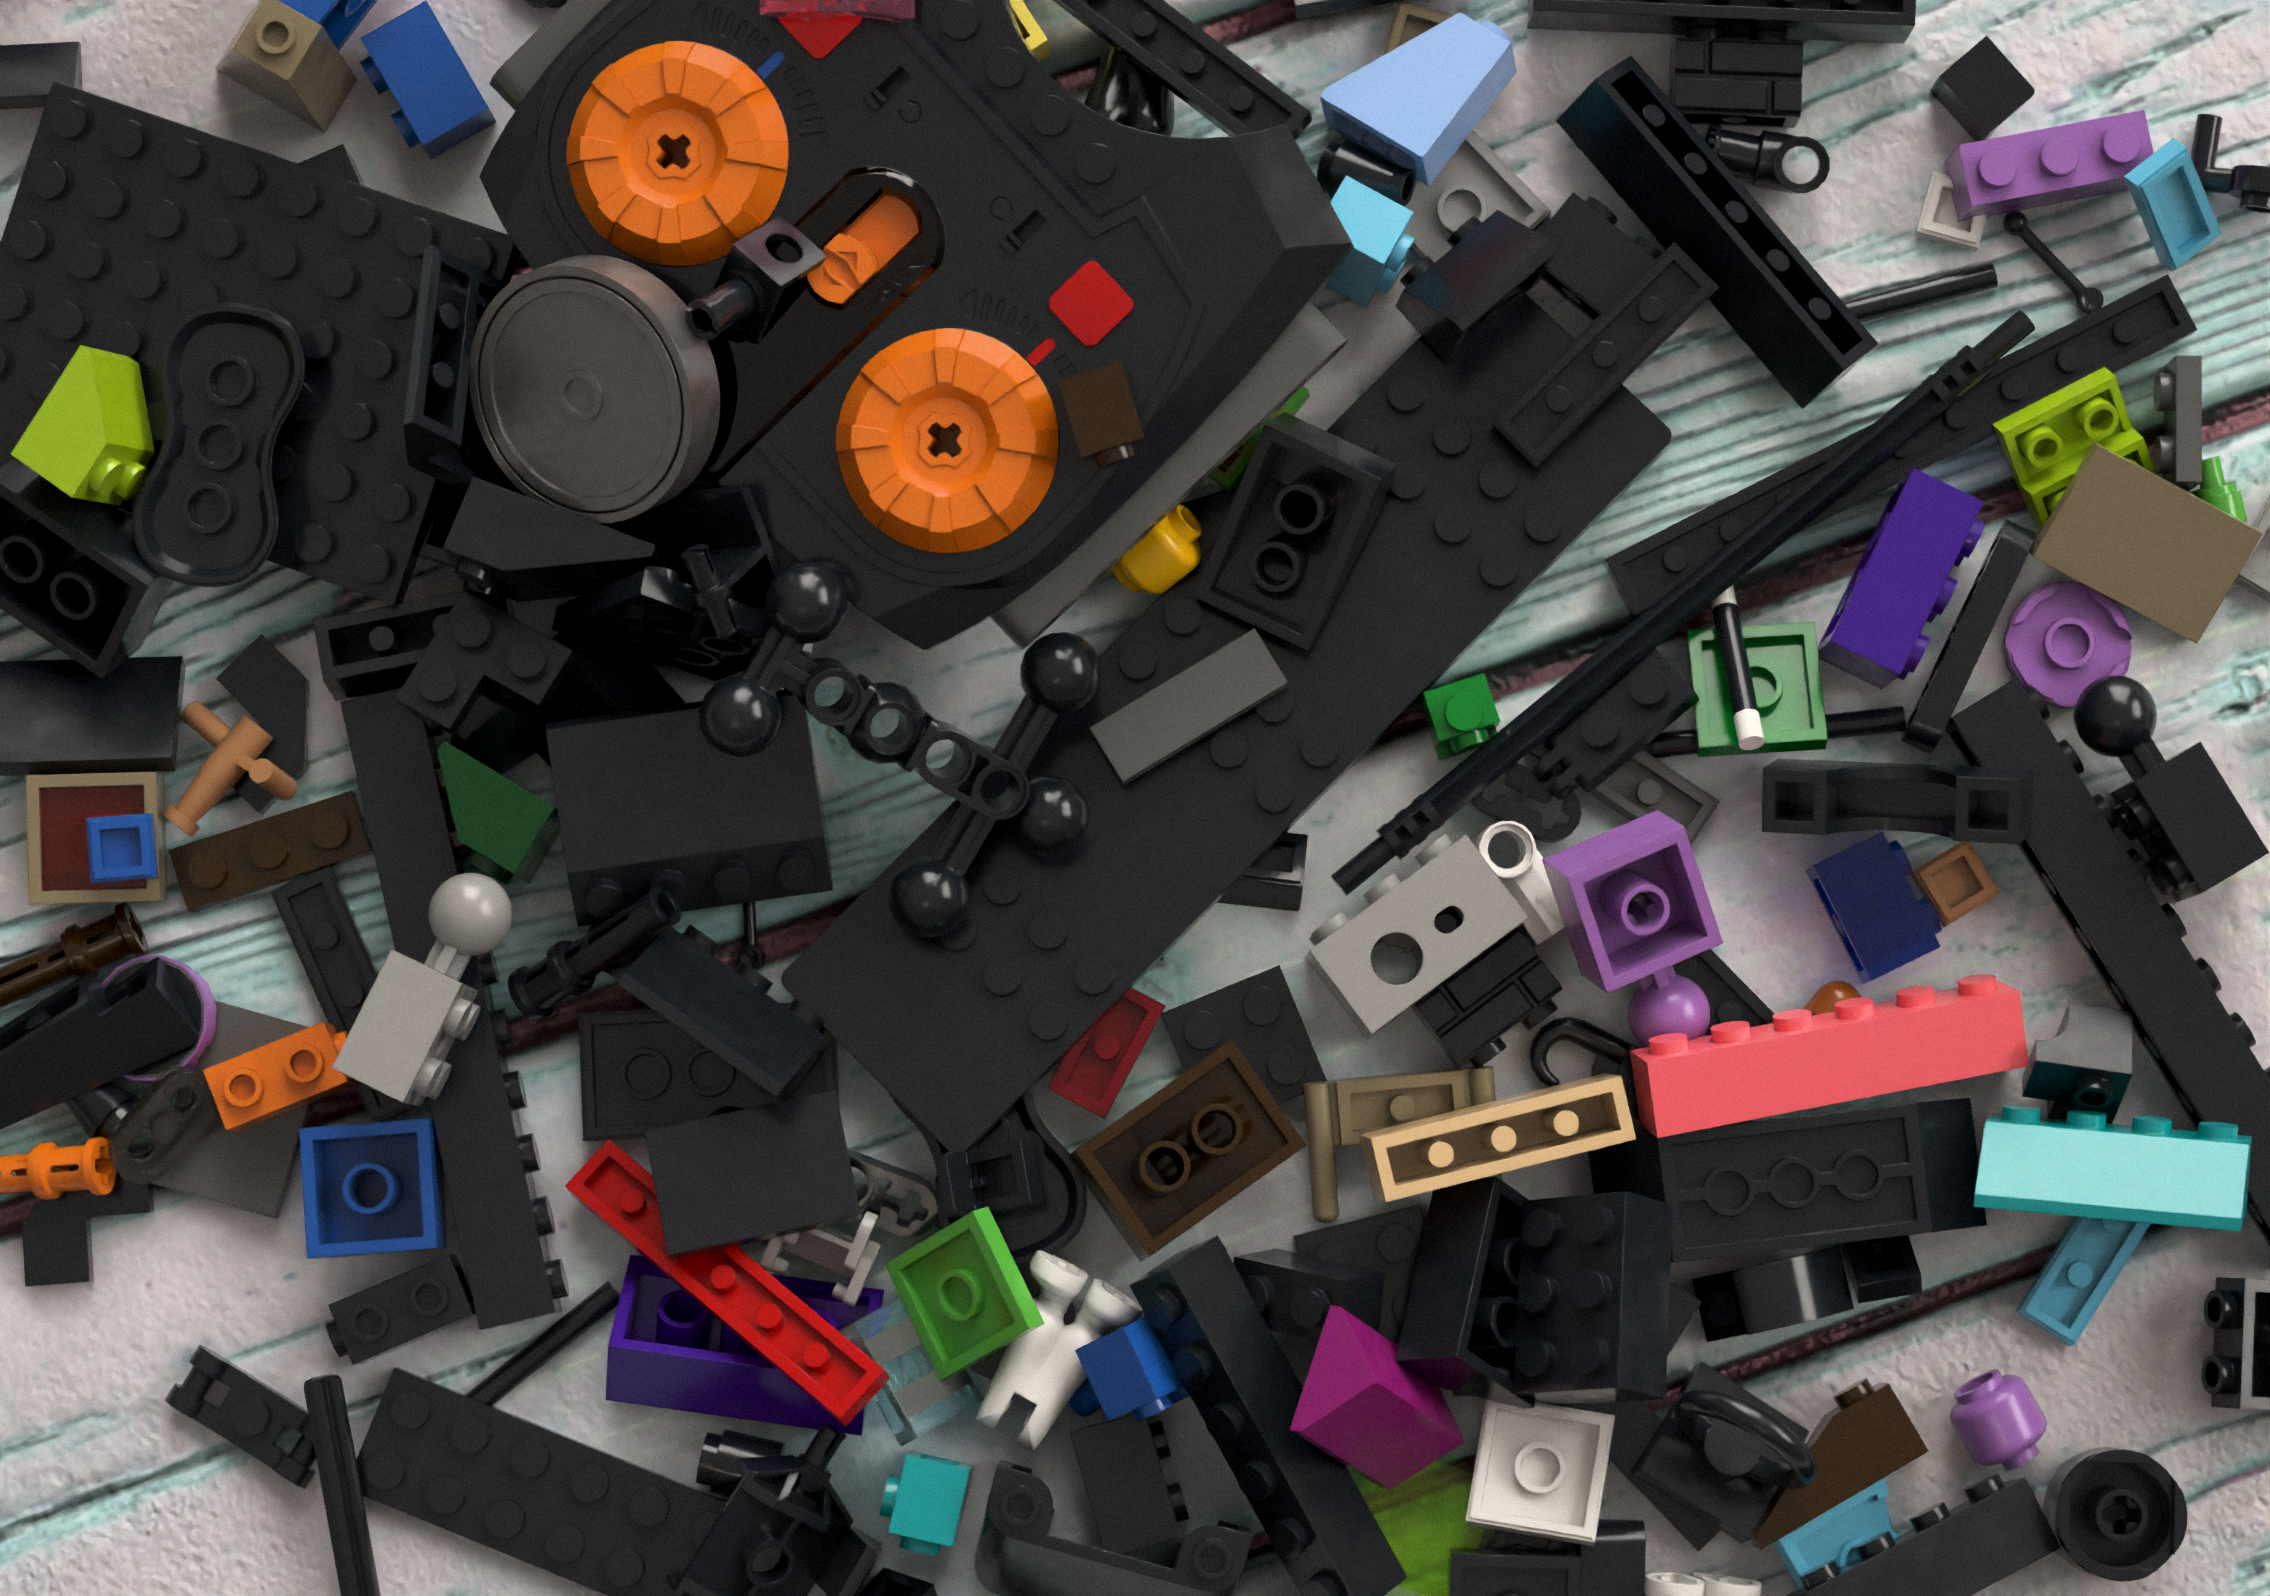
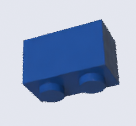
(427, 80)

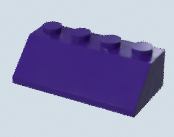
(684, 1359)

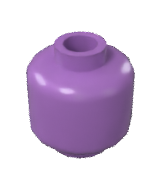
(1998, 1419)

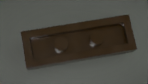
(271, 851)

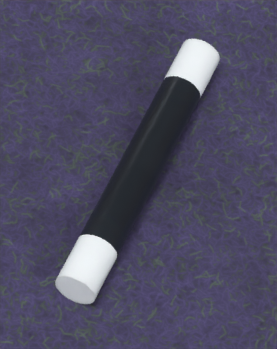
(1737, 671)

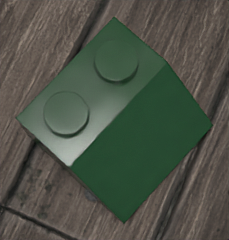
(497, 817)

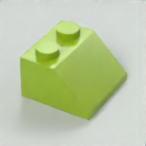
(92, 429)

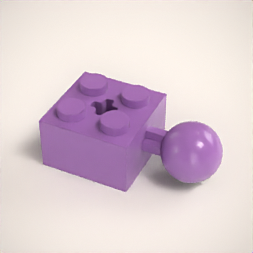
(1666, 922)

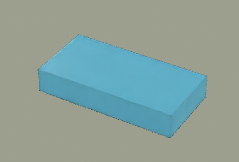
(2172, 204)

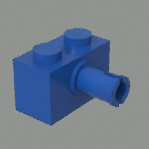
(1127, 1374)

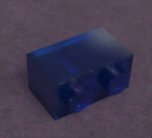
(1875, 906)

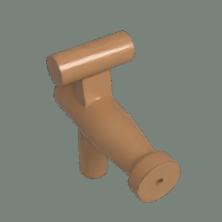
(233, 756)

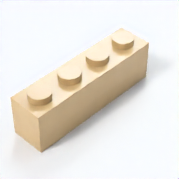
(1497, 1137)

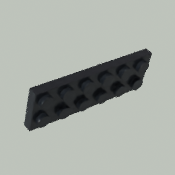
(530, 1490)

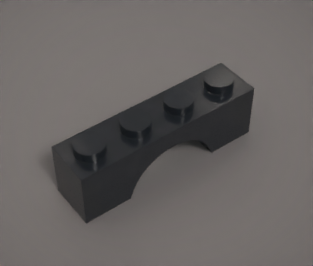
(1865, 796)

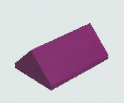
(1371, 1407)

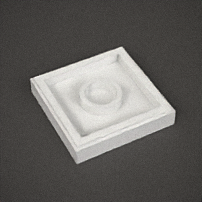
(1541, 1471)

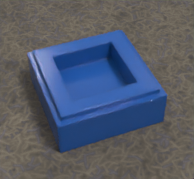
(122, 847)

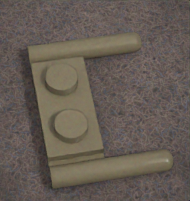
(1353, 1106)

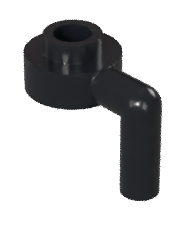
(2244, 182)

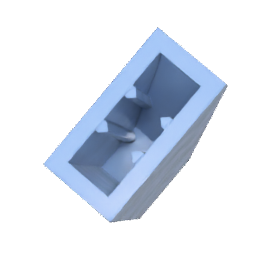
(1423, 94)

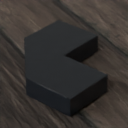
(279, 701)
(59, 1230)

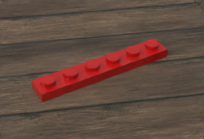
(733, 1290)

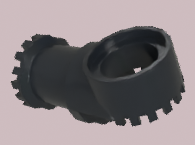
(1762, 157)

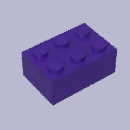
(1902, 580)

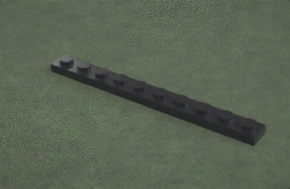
(2105, 338)

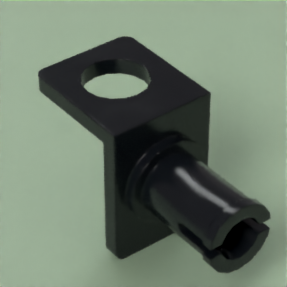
(752, 283)

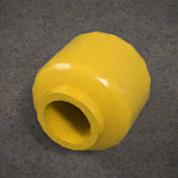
(1163, 554)

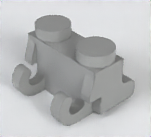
(833, 1250)

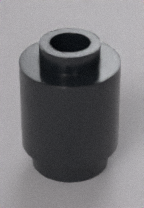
(720, 1457)

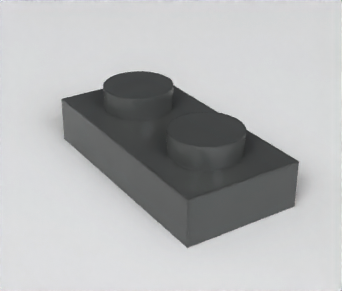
(2180, 397)

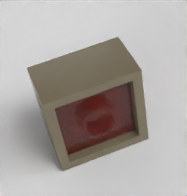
(59, 841)

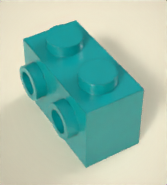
(927, 1502)

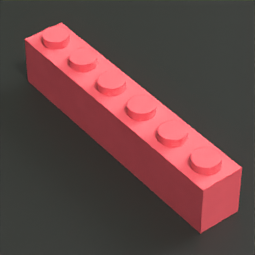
(1828, 1056)

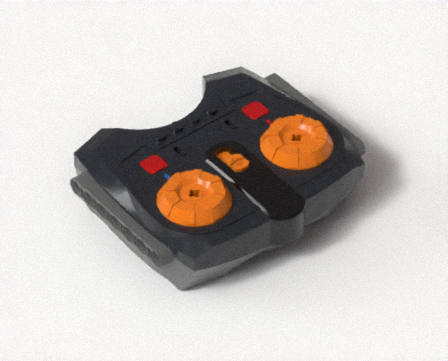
(971, 261)

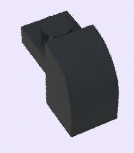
(1773, 1294)

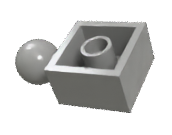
(422, 1007)

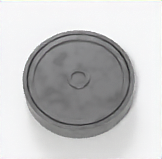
(594, 388)

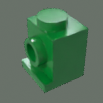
(1460, 716)

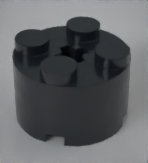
(2141, 1541)

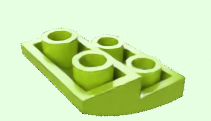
(2055, 433)

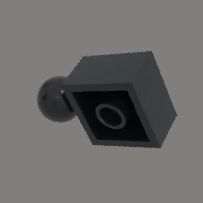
(2171, 805)

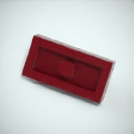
(1105, 1056)

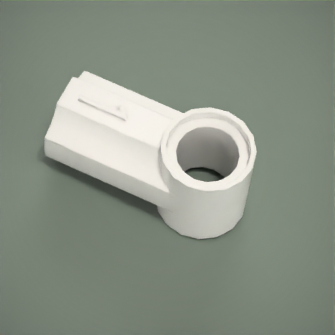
(1525, 880)

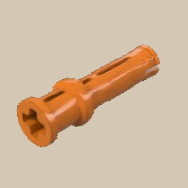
(48, 1174)

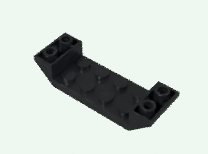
(1805, 1178)

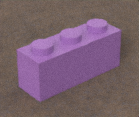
(2047, 165)

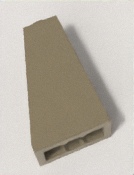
(289, 63)

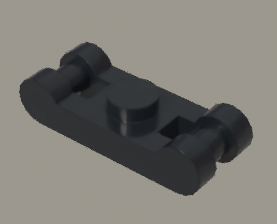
(249, 1416)

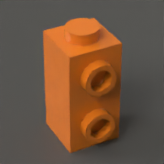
(278, 1077)

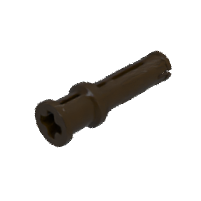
(75, 954)

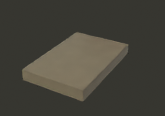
(2145, 542)

